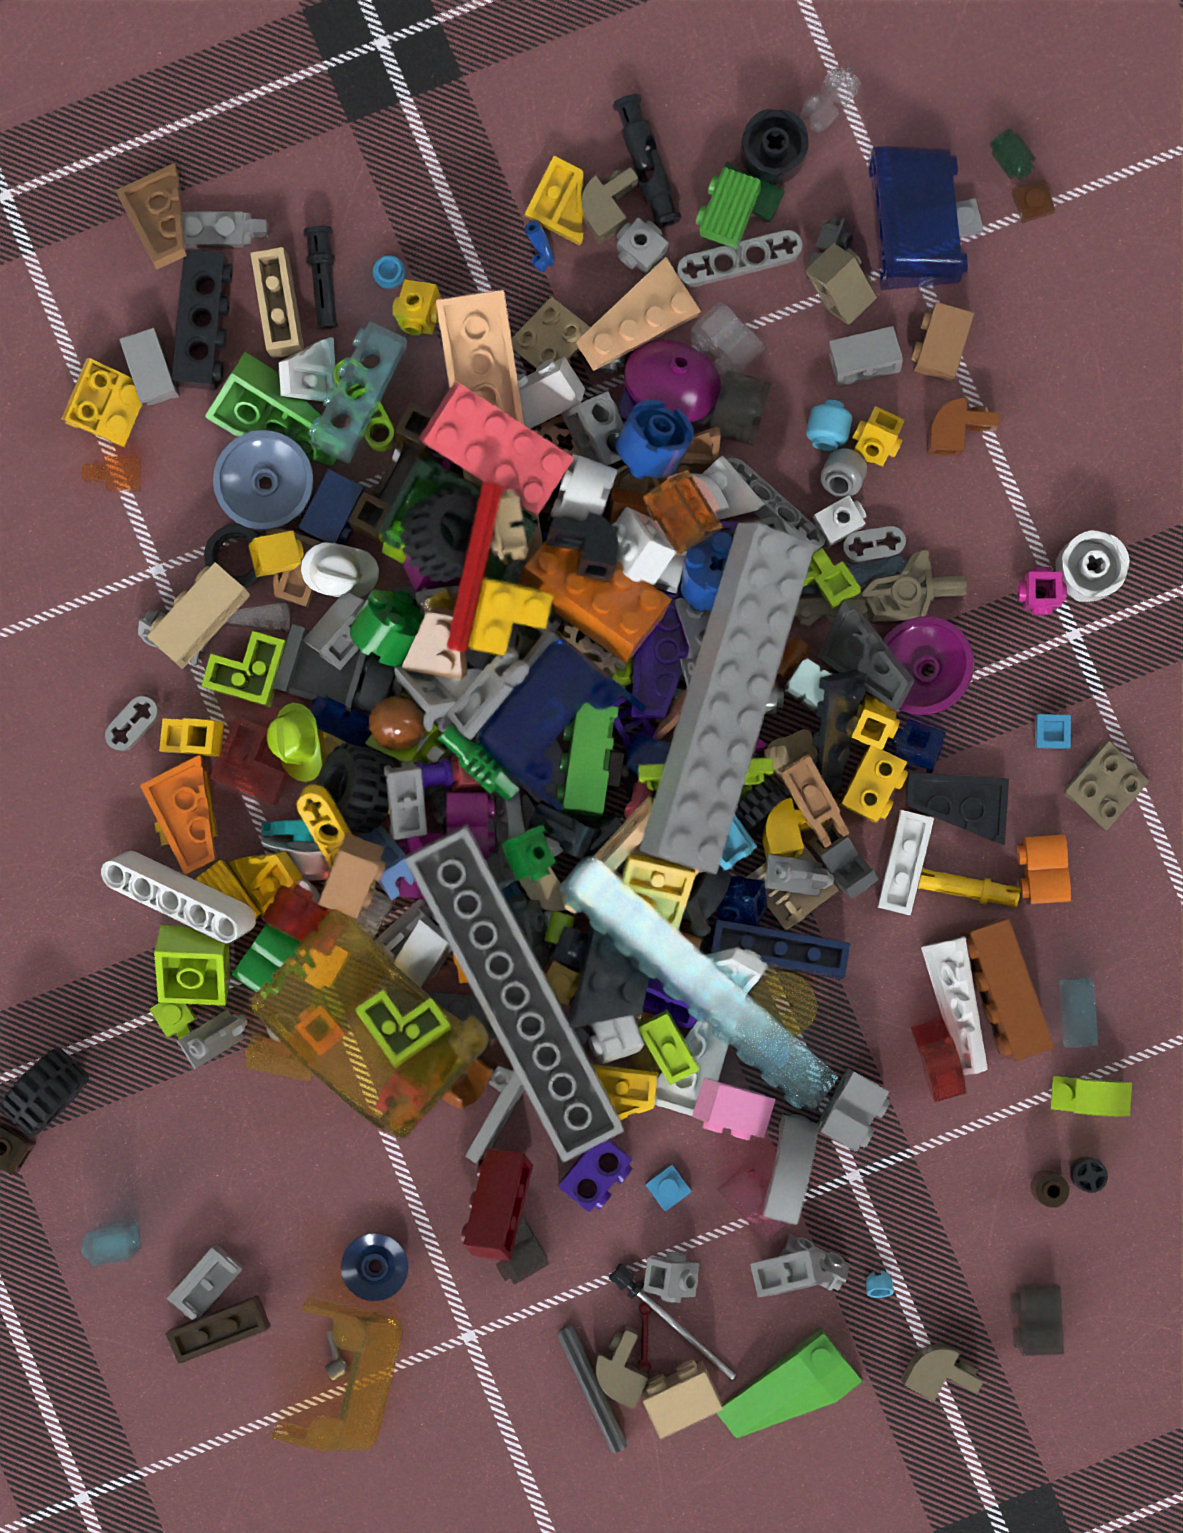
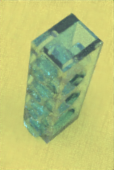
(369, 341)

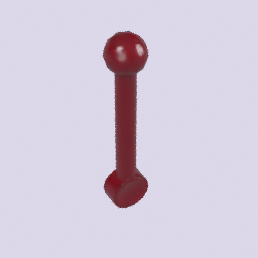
(644, 1363)

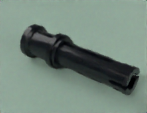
(320, 261)

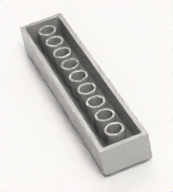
(727, 697)
(514, 992)

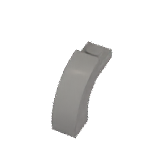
(791, 1168)

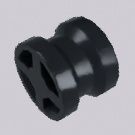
(1095, 1174)

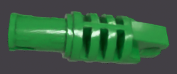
(479, 763)

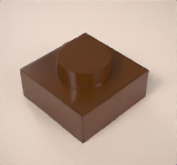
(1033, 201)

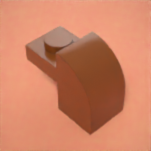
(948, 426)

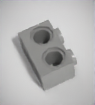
(594, 434)

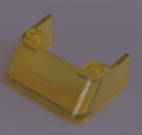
(376, 1348)

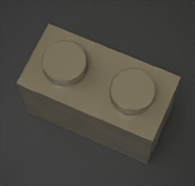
(841, 283)

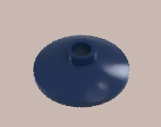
(372, 1284)

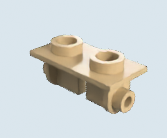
(507, 539)

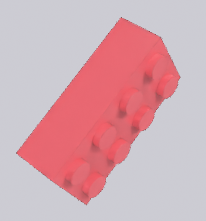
(496, 447)

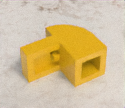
(192, 736)
(782, 831)

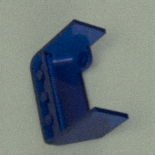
(542, 708)

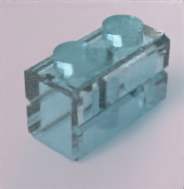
(111, 1242)

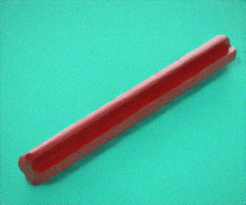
(474, 566)

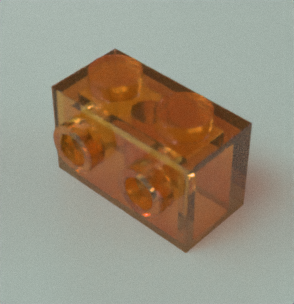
(682, 512)

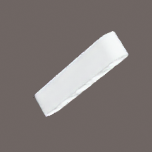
(178, 896)

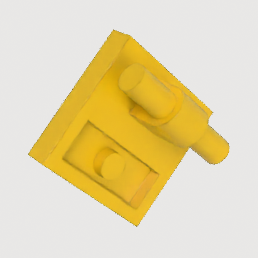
(103, 403)

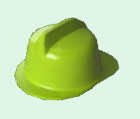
(296, 742)

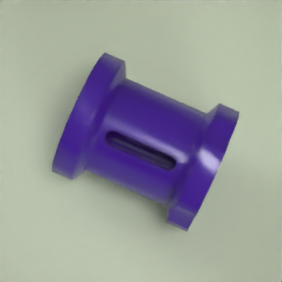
(436, 773)

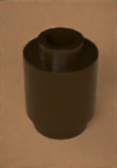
(1040, 1185)

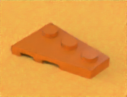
(183, 813)

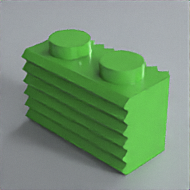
(729, 207)

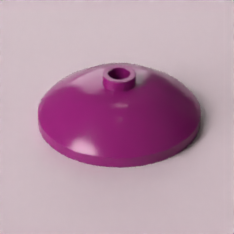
(673, 375)
(935, 644)

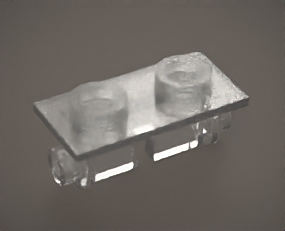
(837, 88)

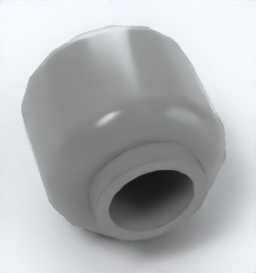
(843, 473)

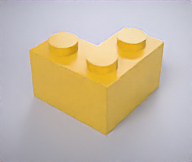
(500, 606)

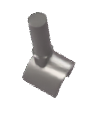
(338, 1367)

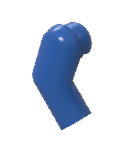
(541, 244)

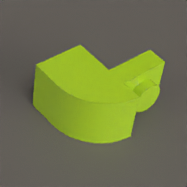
(1091, 1096)

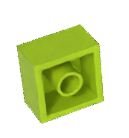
(191, 967)

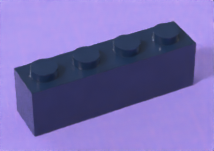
(784, 949)

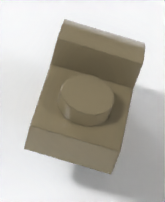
(599, 208)
(933, 1366)
(616, 1376)

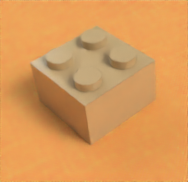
(680, 1398)

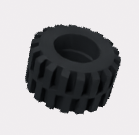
(424, 537)
(357, 785)
(44, 1091)

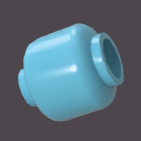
(829, 425)

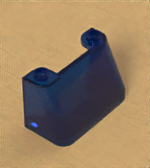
(917, 216)

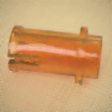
(793, 656)

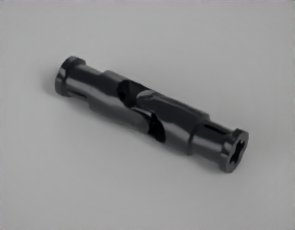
(643, 149)

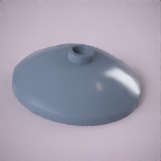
(260, 457)

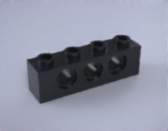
(197, 269)

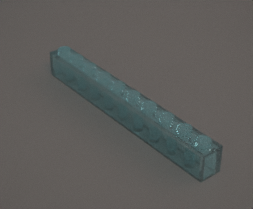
(698, 983)

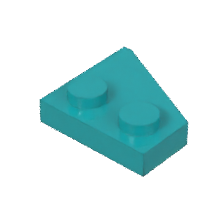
(289, 828)

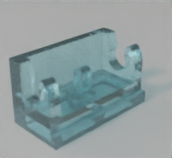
(1078, 1012)

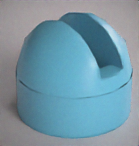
(879, 1286)

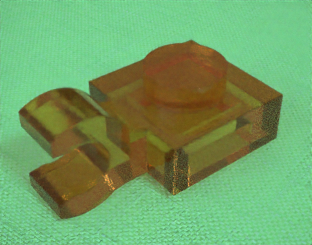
(120, 473)

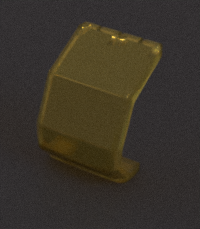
(316, 1019)

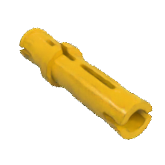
(977, 889)

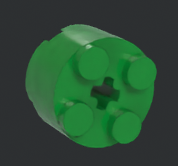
(387, 626)

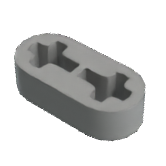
(873, 536)
(138, 729)

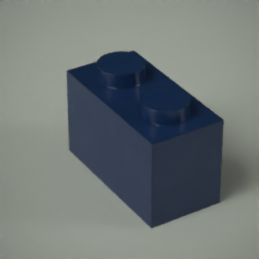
(331, 509)

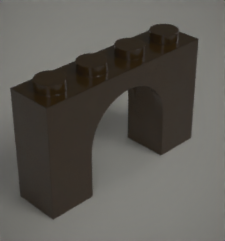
(373, 508)

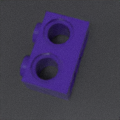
(589, 1167)

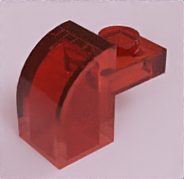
(939, 1060)

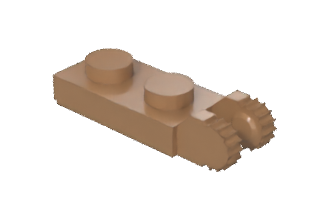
(812, 796)

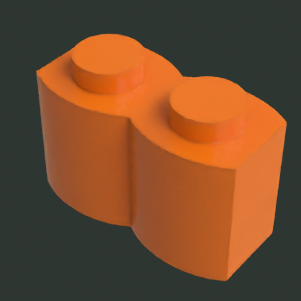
(1045, 869)

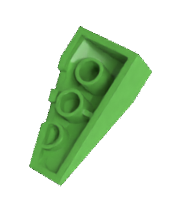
(254, 402)
(796, 1384)

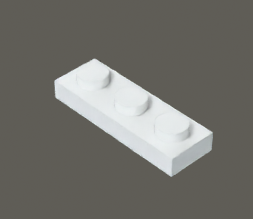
(905, 862)

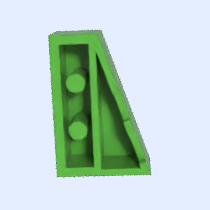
(586, 761)

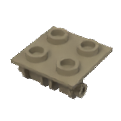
(1106, 785)

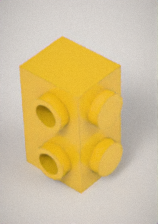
(873, 784)

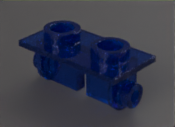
(332, 720)

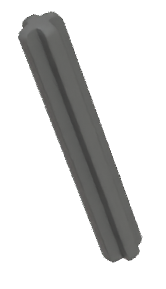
(591, 1389)

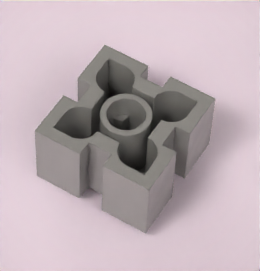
(853, 1110)

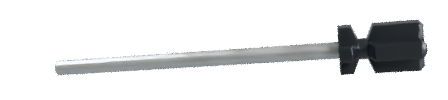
(623, 1279)

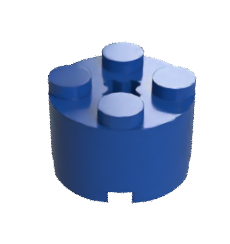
(654, 439)
(704, 570)

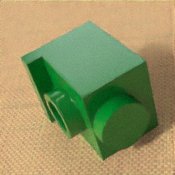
(529, 854)

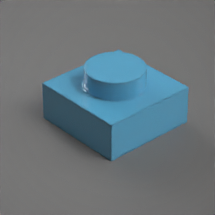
(1052, 731)
(668, 1187)

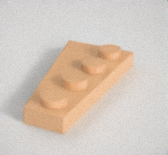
(644, 313)

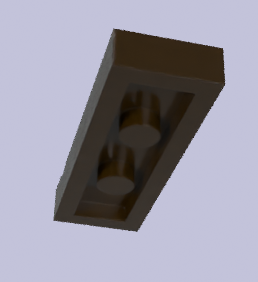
(218, 1329)

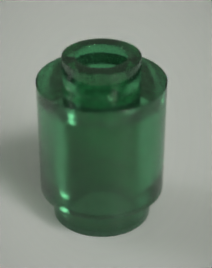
(1012, 154)

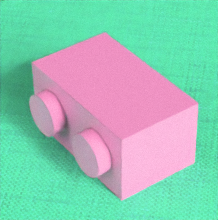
(733, 1108)

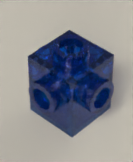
(744, 901)

